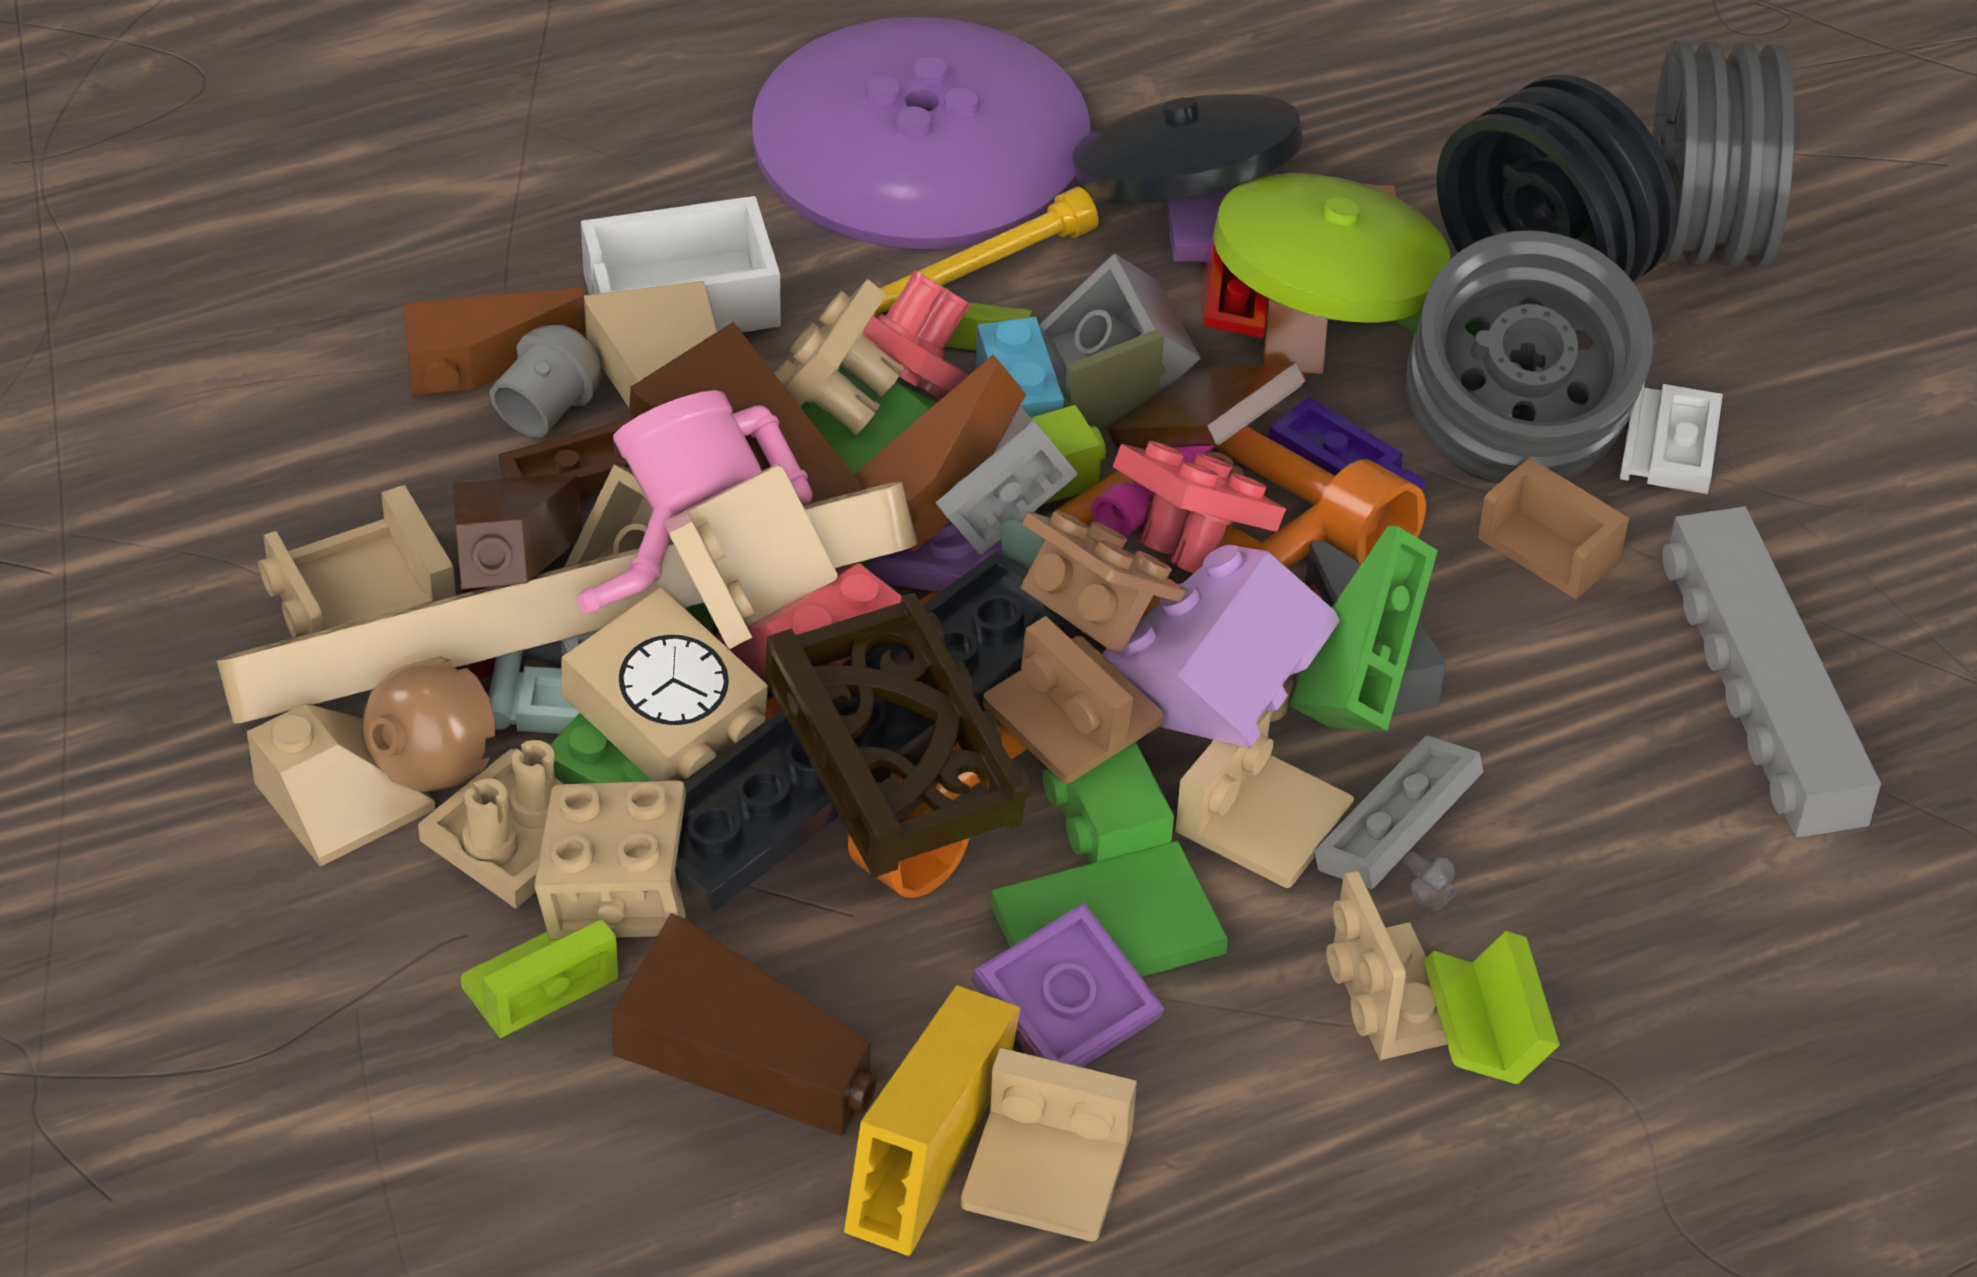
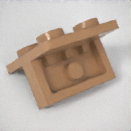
(1093, 578)
(1070, 703)

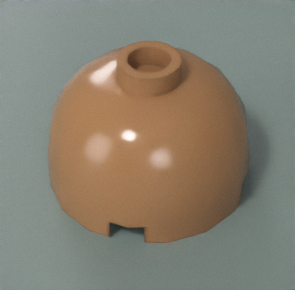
(429, 725)

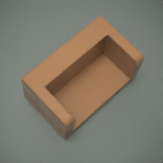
(1553, 528)

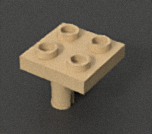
(841, 343)
(498, 822)

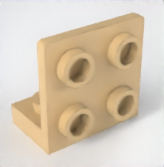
(751, 551)
(1258, 808)
(611, 857)
(1382, 975)
(1051, 1145)

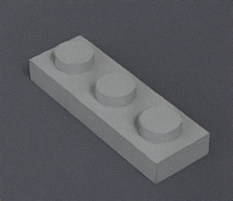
(1399, 810)

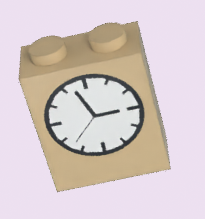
(663, 689)

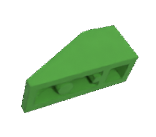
(1364, 658)

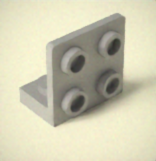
(1008, 484)

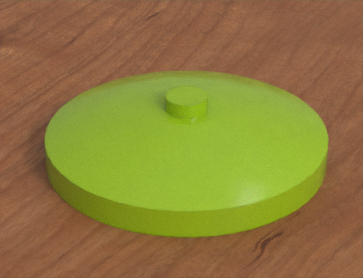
(1330, 247)

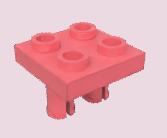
(918, 332)
(1197, 494)

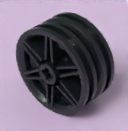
(1562, 164)

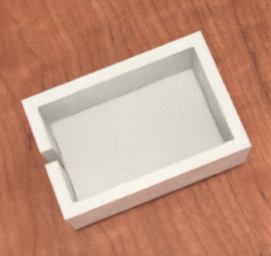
(692, 243)

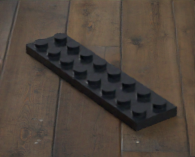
(763, 791)

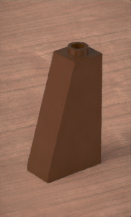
(734, 367)
(514, 527)
(739, 1032)

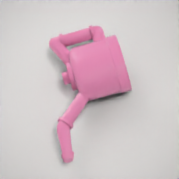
(683, 458)

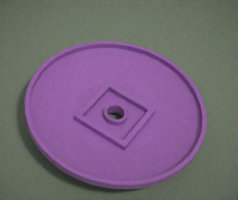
(860, 156)

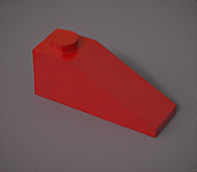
(1228, 301)

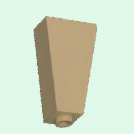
(646, 329)

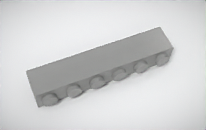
(1771, 673)

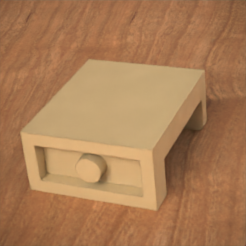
(360, 570)

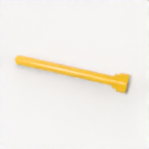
(1069, 215)

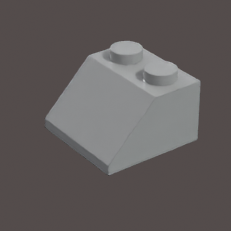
(1111, 309)

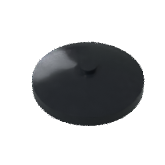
(1187, 147)

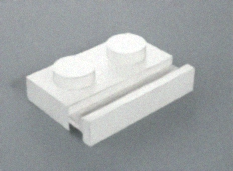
(1673, 437)

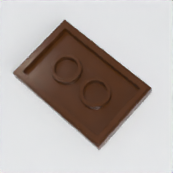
(1207, 405)

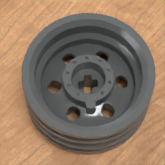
(1727, 149)
(1528, 355)

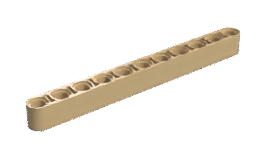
(514, 616)

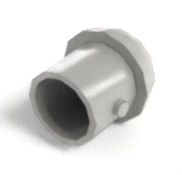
(551, 374)

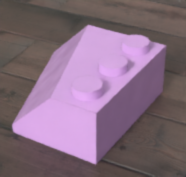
(1226, 645)

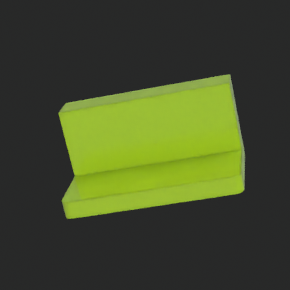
(542, 976)
(1493, 1009)

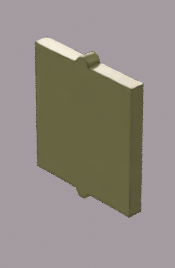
(1115, 379)

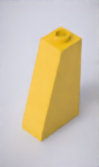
(926, 1120)

